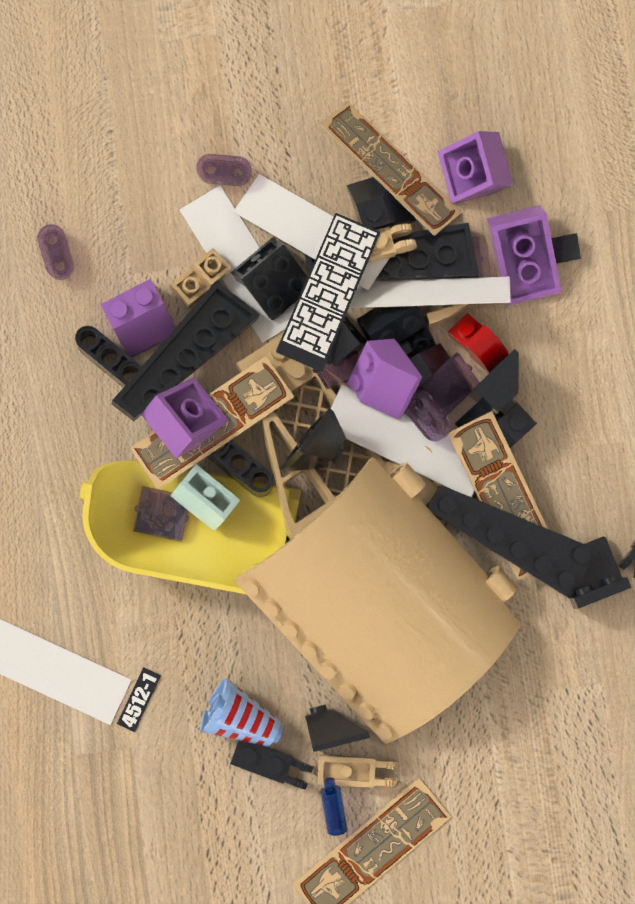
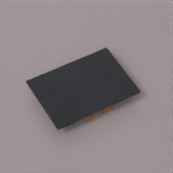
(566, 248)

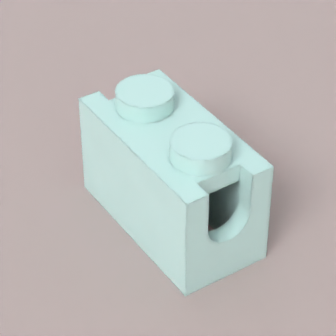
(205, 497)

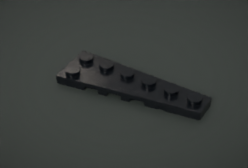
(440, 256)
(196, 339)
(534, 549)

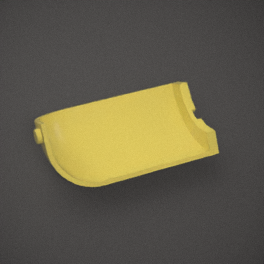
(203, 556)

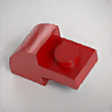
(479, 342)

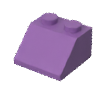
(475, 167)
(139, 318)
(385, 377)
(184, 417)

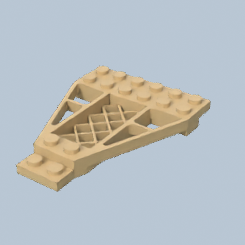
(297, 378)

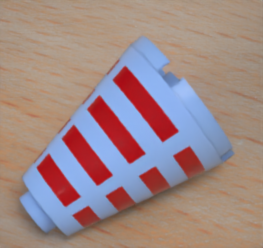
(239, 717)

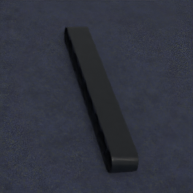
(126, 364)

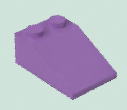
(525, 253)

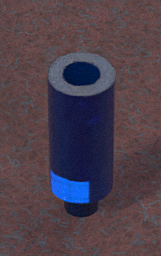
(333, 808)

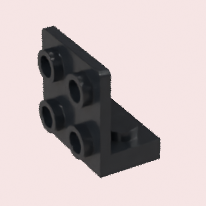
(271, 277)
(601, 578)

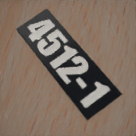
(138, 699)

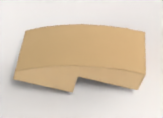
(200, 278)
(441, 314)

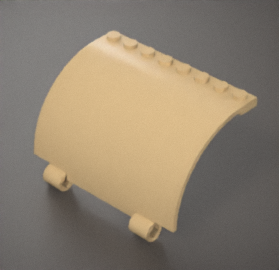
(386, 602)

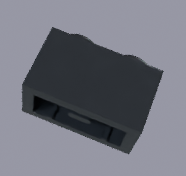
(398, 323)

